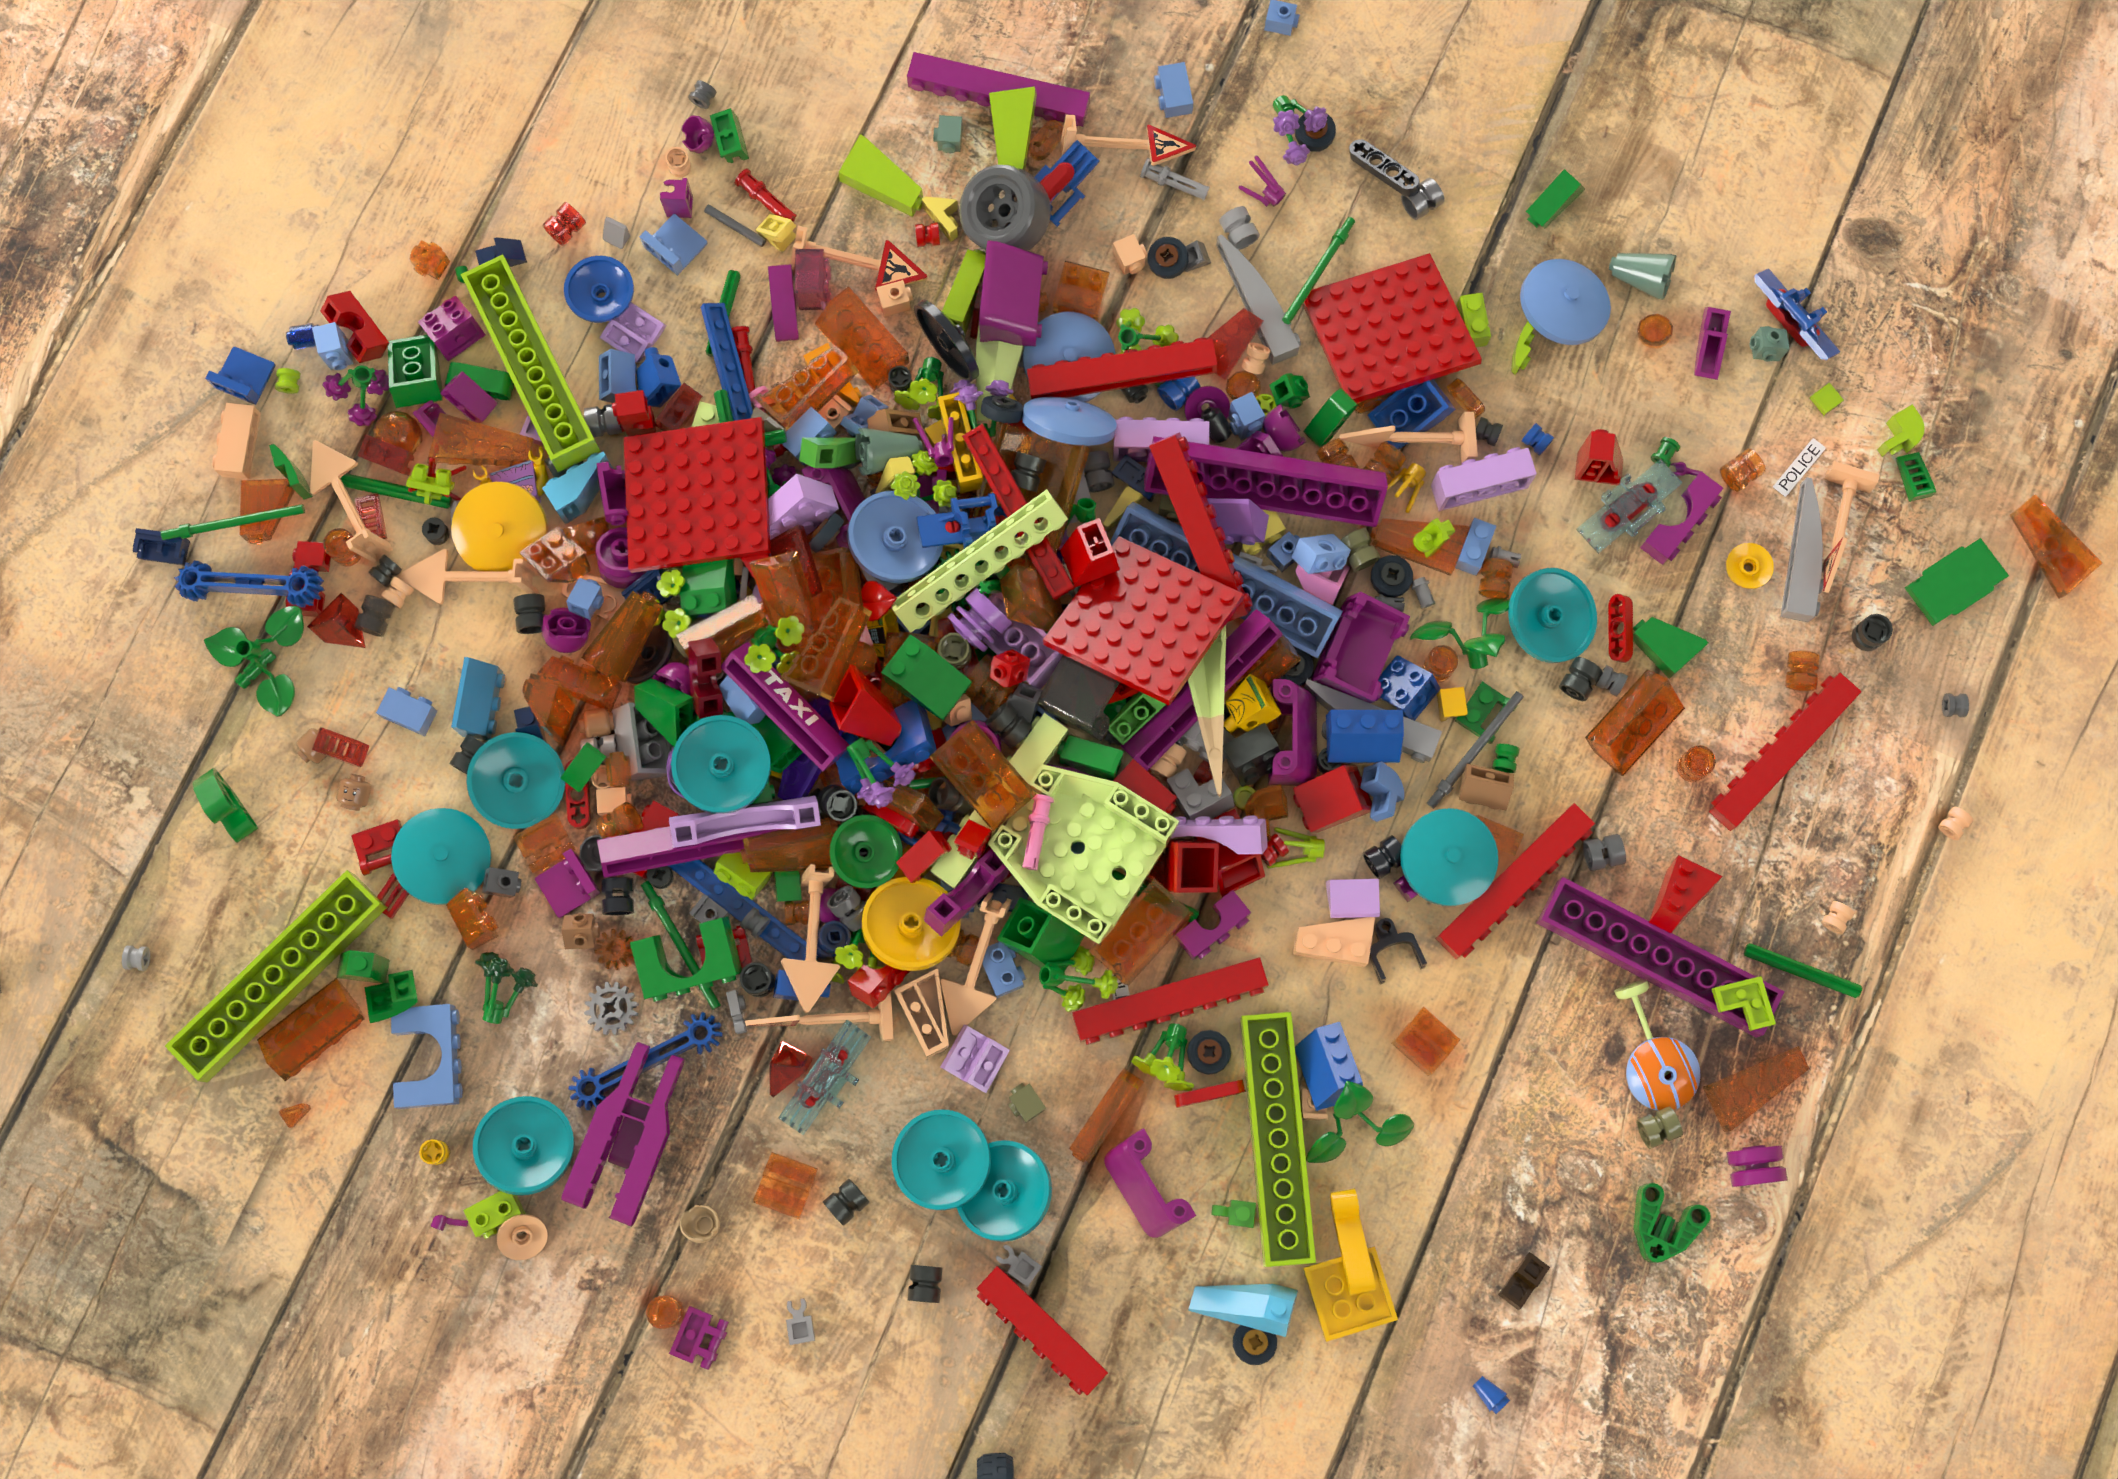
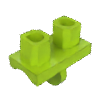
(430, 487)
(1433, 536)

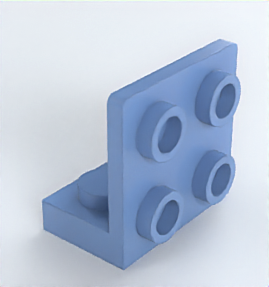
(674, 244)

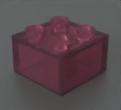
(812, 279)

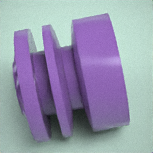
(979, 620)

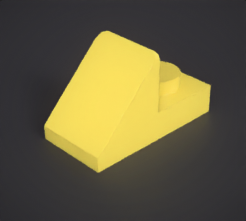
(940, 211)
(777, 231)

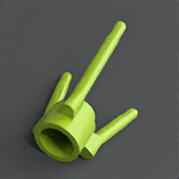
(1312, 847)

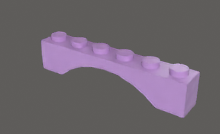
(782, 814)
(1240, 835)

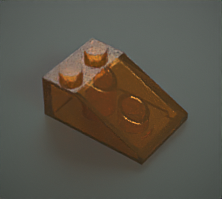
(1029, 599)

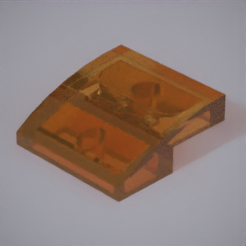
(785, 1185)

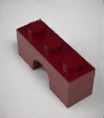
(703, 667)

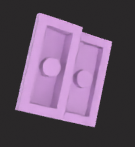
(633, 331)
(975, 1058)

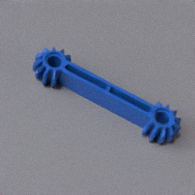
(249, 583)
(653, 1060)

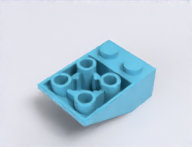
(576, 489)

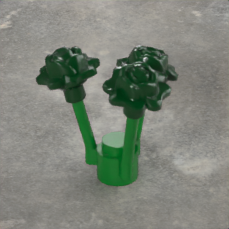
(498, 968)

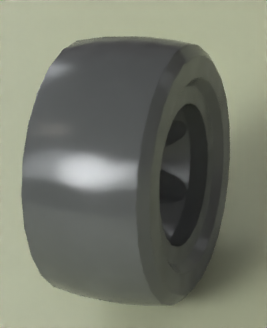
(1027, 217)

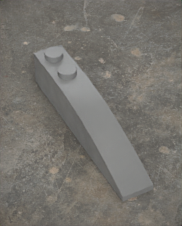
(1260, 301)
(1805, 559)
(1418, 738)

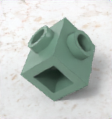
(1769, 344)

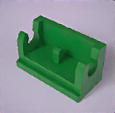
(729, 135)

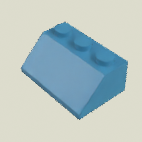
(478, 699)

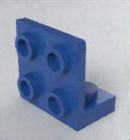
(242, 375)
(1408, 687)

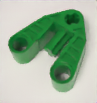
(223, 805)
(1646, 1216)

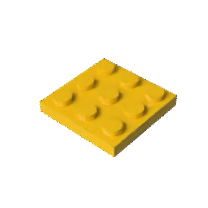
(1346, 1313)

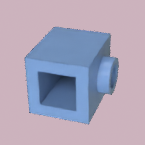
(1281, 17)
(1282, 551)
(585, 598)

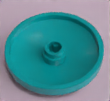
(1552, 615)
(721, 764)
(515, 780)
(440, 855)
(1449, 857)
(523, 1145)
(941, 1160)
(1013, 1195)

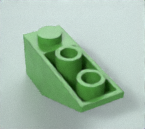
(827, 452)
(1134, 716)

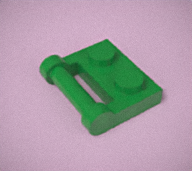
(1479, 708)

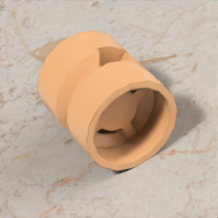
(1165, 766)

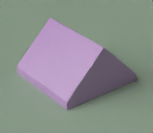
(1353, 898)

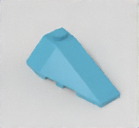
(1254, 1305)

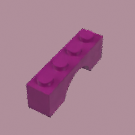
(1665, 539)
(954, 905)

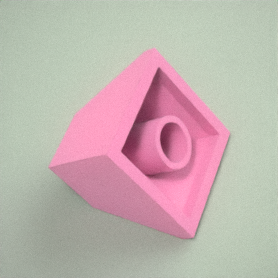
(1323, 584)

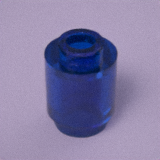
(301, 336)

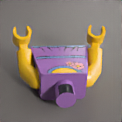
(526, 474)

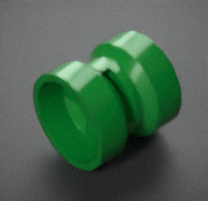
(1505, 758)

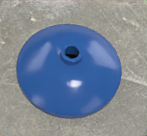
(598, 276)

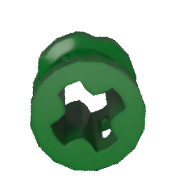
(1666, 444)

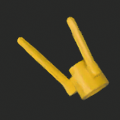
(1411, 477)

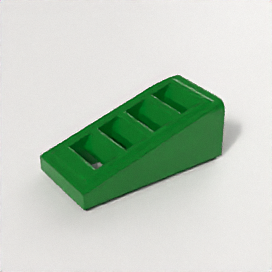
(1910, 486)

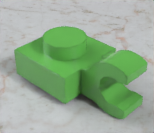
(1239, 1213)

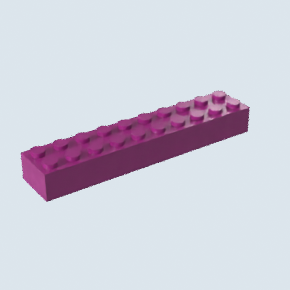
(1284, 483)
(1646, 950)

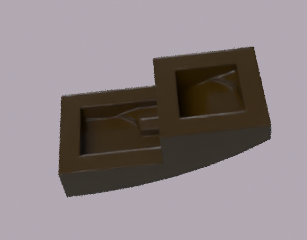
(1524, 1281)

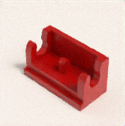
(923, 855)

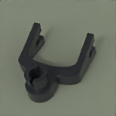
(1391, 938)

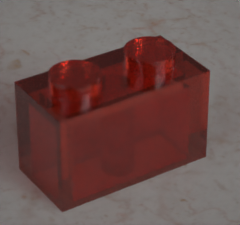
(679, 409)

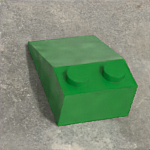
(414, 371)
(708, 587)
(925, 678)

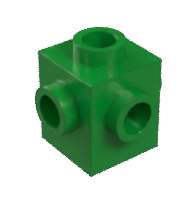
(1290, 390)

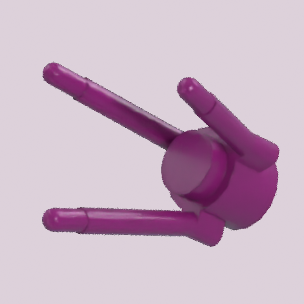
(1273, 191)
(942, 450)

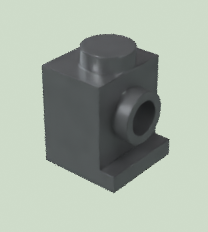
(703, 906)

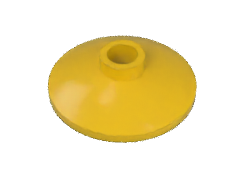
(1754, 556)

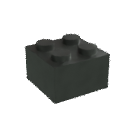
(1251, 754)

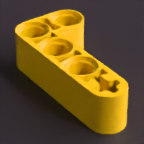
(1352, 1241)

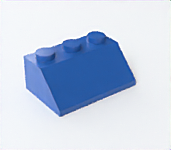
(1364, 736)
(1326, 1064)

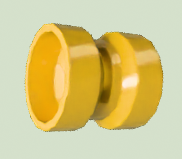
(429, 1151)

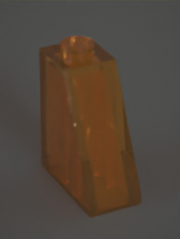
(260, 497)

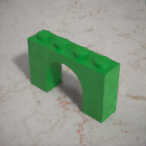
(659, 978)

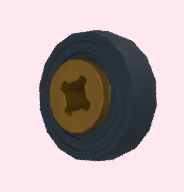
(1247, 1339)

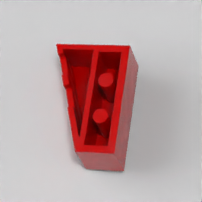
(1600, 459)
(1681, 892)

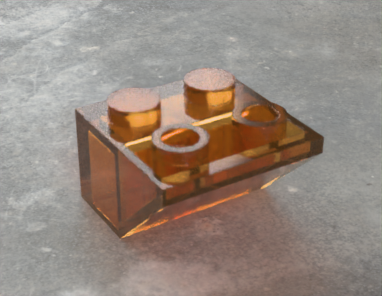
(1081, 290)
(557, 558)
(472, 919)
(1426, 1041)

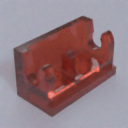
(385, 454)

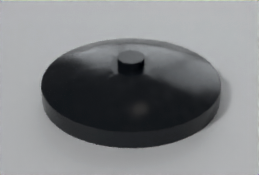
(947, 340)

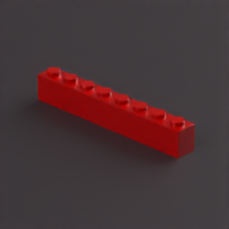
(1123, 370)
(1197, 515)
(1785, 751)
(1515, 881)
(1170, 999)

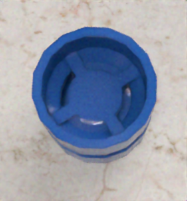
(1176, 391)

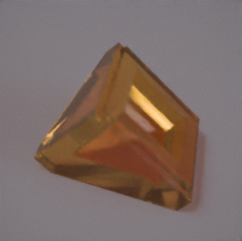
(294, 1114)

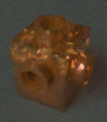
(429, 259)

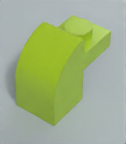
(1907, 431)

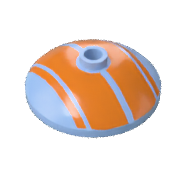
(1647, 1070)

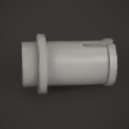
(1506, 555)
(1423, 592)

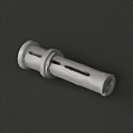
(1162, 178)

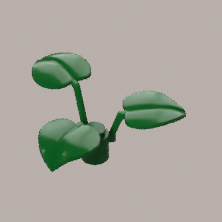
(232, 645)
(1474, 648)
(1351, 1102)

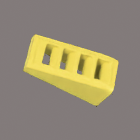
(893, 467)
(1126, 498)

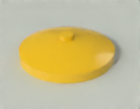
(496, 524)
(896, 925)

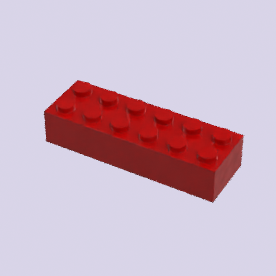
(1042, 1330)

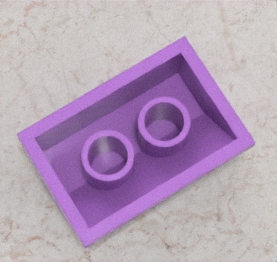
(1240, 520)

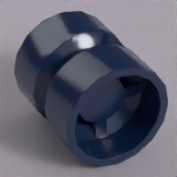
(831, 936)

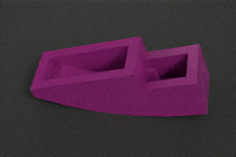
(783, 302)
(1711, 342)

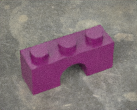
(1231, 913)

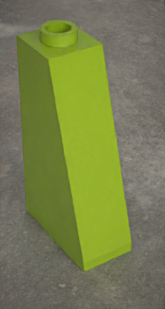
(1012, 124)
(880, 178)
(962, 296)

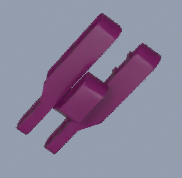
(636, 1144)

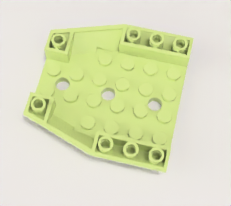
(1116, 833)

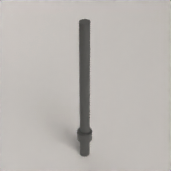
(1445, 786)

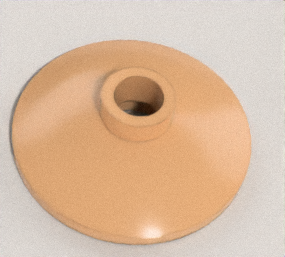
(522, 1246)

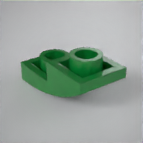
(583, 767)
(787, 886)

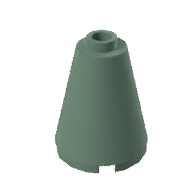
(1645, 271)
(878, 446)

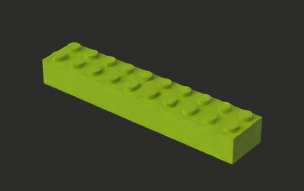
(530, 363)
(275, 977)
(1277, 1139)

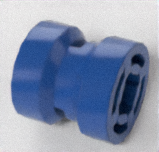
(1537, 439)

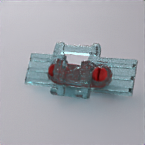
(1628, 501)
(826, 1078)

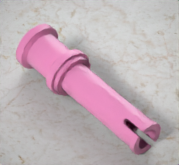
(1038, 820)

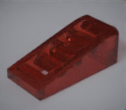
(381, 530)
(355, 752)

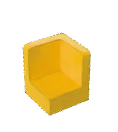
(1451, 703)

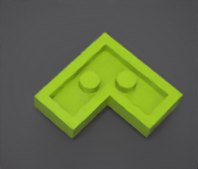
(1749, 995)

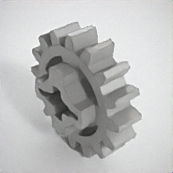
(605, 1016)

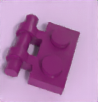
(691, 1334)

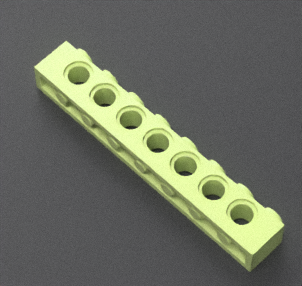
(981, 549)

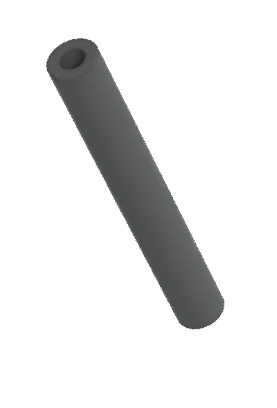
(736, 226)

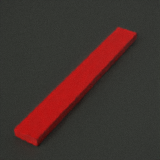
(1011, 500)

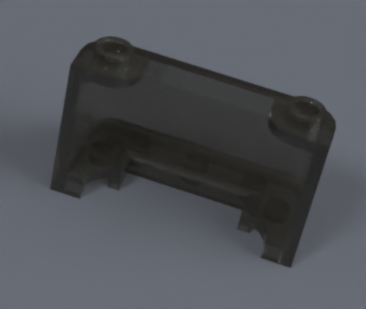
(1078, 697)

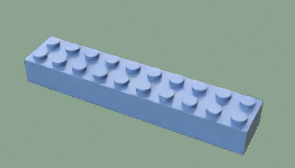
(1296, 613)

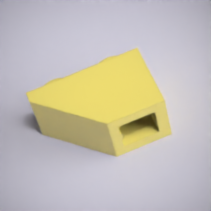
(1274, 532)

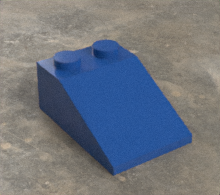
(1413, 409)

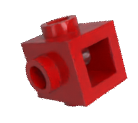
(1009, 668)

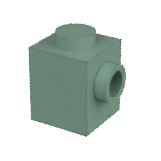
(949, 134)

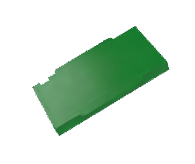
(1956, 581)

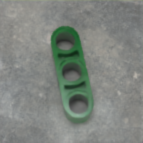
(493, 382)
(1330, 418)

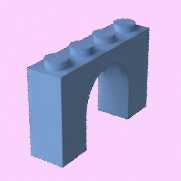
(442, 1086)

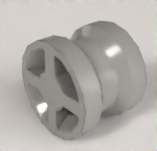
(135, 958)

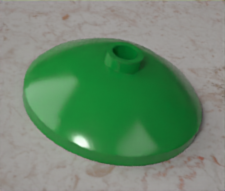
(882, 849)

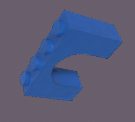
(912, 745)

